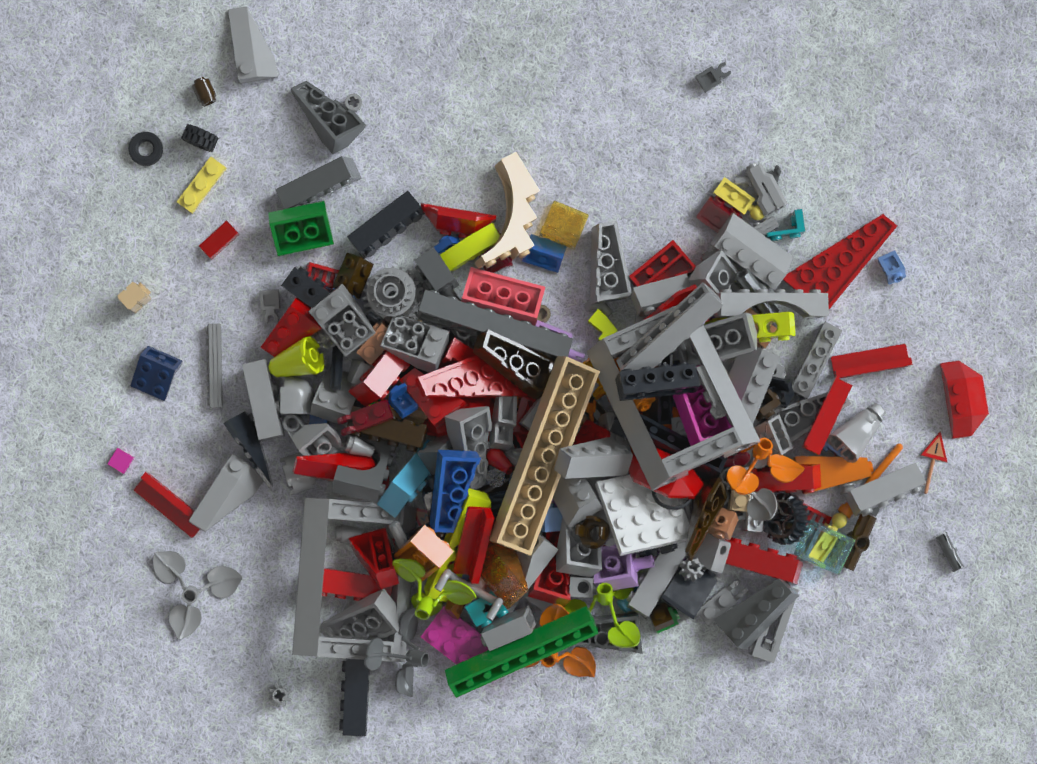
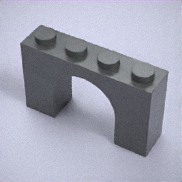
(365, 483)

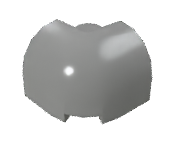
(295, 396)

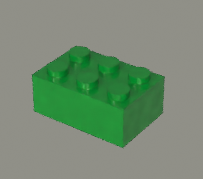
(300, 228)

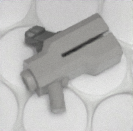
(765, 187)

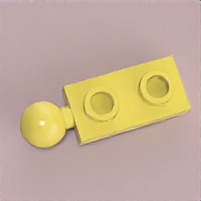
(738, 199)
(825, 541)

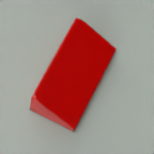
(219, 240)

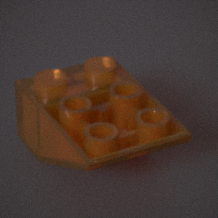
(504, 574)

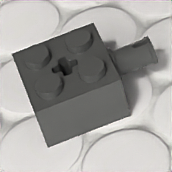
(438, 274)

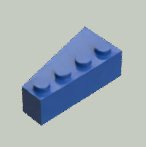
(451, 484)

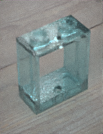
(838, 554)

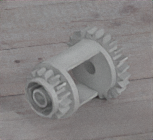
(389, 281)

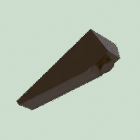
(704, 512)

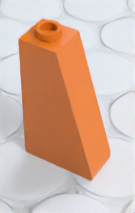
(837, 470)

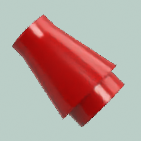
(500, 461)

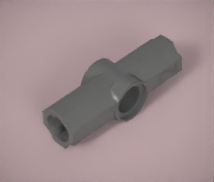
(747, 281)

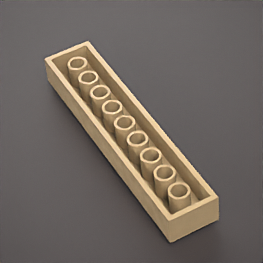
(534, 475)

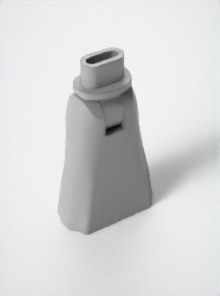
(857, 432)

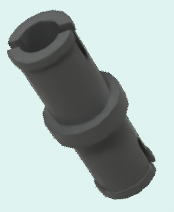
(950, 552)

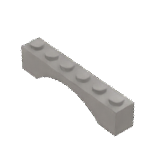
(805, 304)

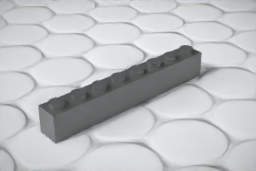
(475, 320)

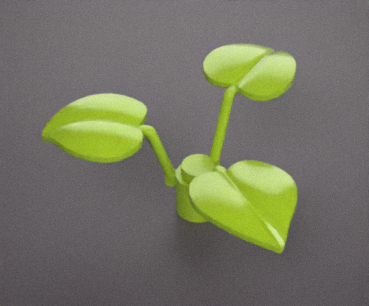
(426, 606)
(621, 636)

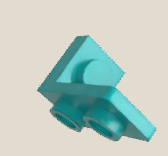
(796, 220)

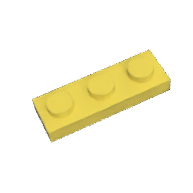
(201, 185)

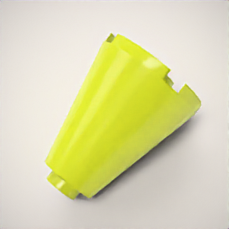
(298, 360)

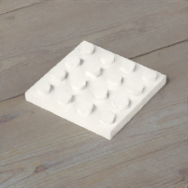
(637, 519)

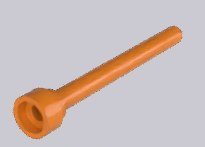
(845, 508)

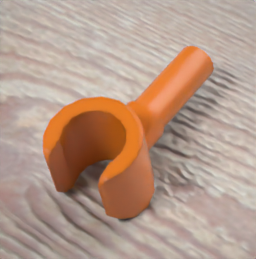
(590, 409)

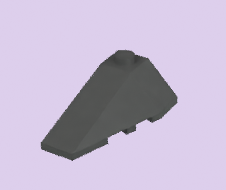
(330, 120)

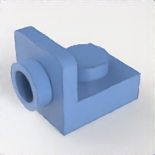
(892, 267)

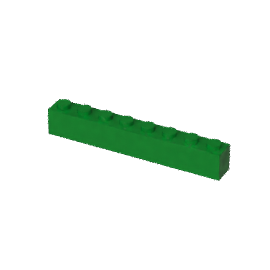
(522, 652)

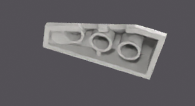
(229, 490)

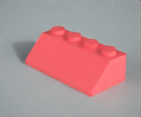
(503, 295)

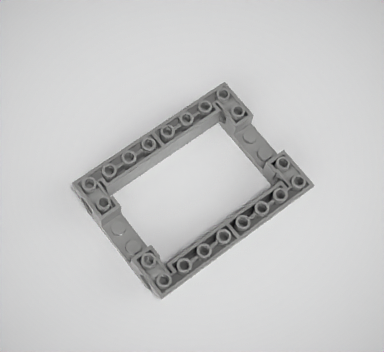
(675, 466)
(311, 572)

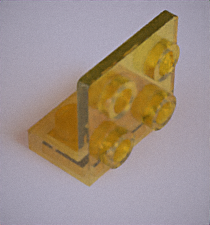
(564, 225)

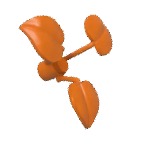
(781, 469)
(579, 661)

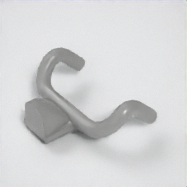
(477, 588)

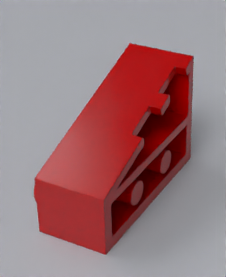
(291, 328)
(806, 481)
(376, 554)

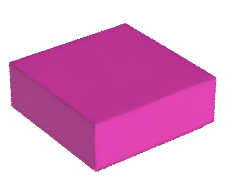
(121, 460)

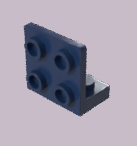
(155, 372)

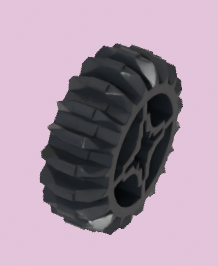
(792, 527)

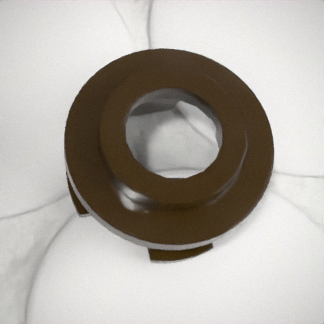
(585, 529)

